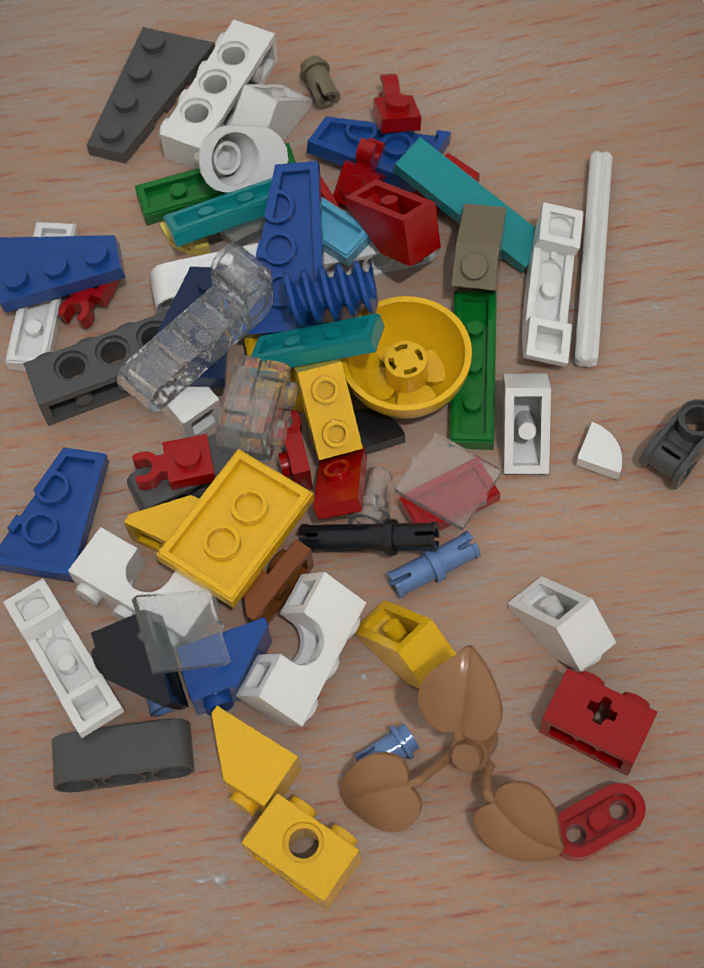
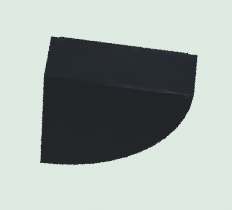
(377, 430)

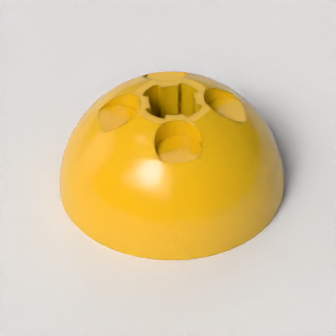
(415, 338)

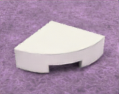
(600, 452)

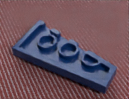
(290, 238)

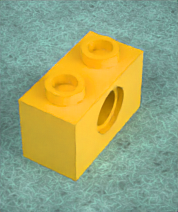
(328, 408)
(316, 877)

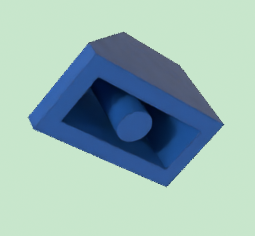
(220, 684)

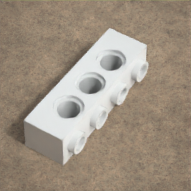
(239, 58)

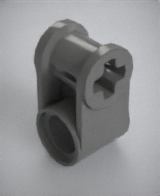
(677, 447)

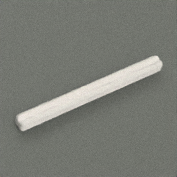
(593, 260)

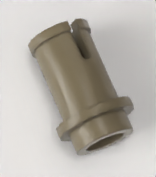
(315, 73)

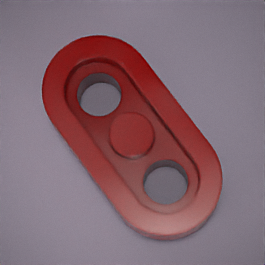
(597, 824)

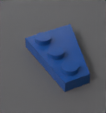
(338, 141)
(55, 266)

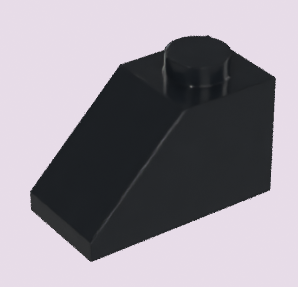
(125, 662)

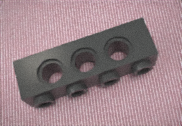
(91, 357)

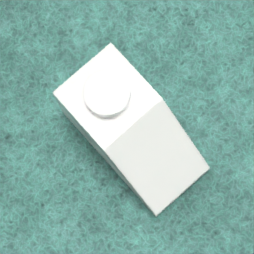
(271, 107)
(526, 423)
(563, 622)

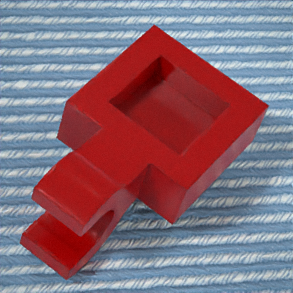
(395, 110)
(363, 171)
(294, 461)

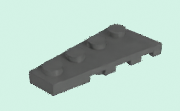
(145, 89)

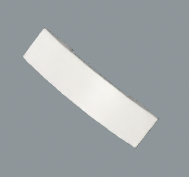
(548, 285)
(63, 658)

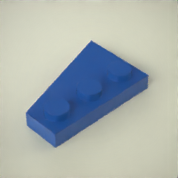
(57, 519)

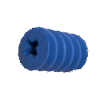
(331, 293)

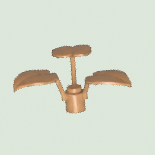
(462, 700)

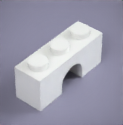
(109, 571)
(325, 620)

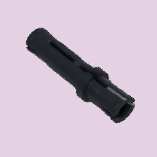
(385, 537)

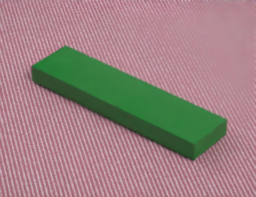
(178, 192)
(474, 405)

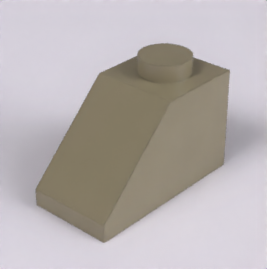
(479, 248)

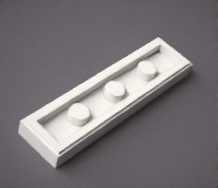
(37, 325)

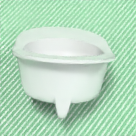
(239, 156)

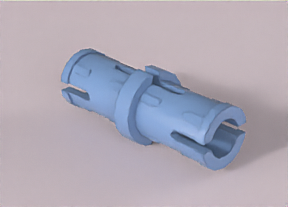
(433, 565)

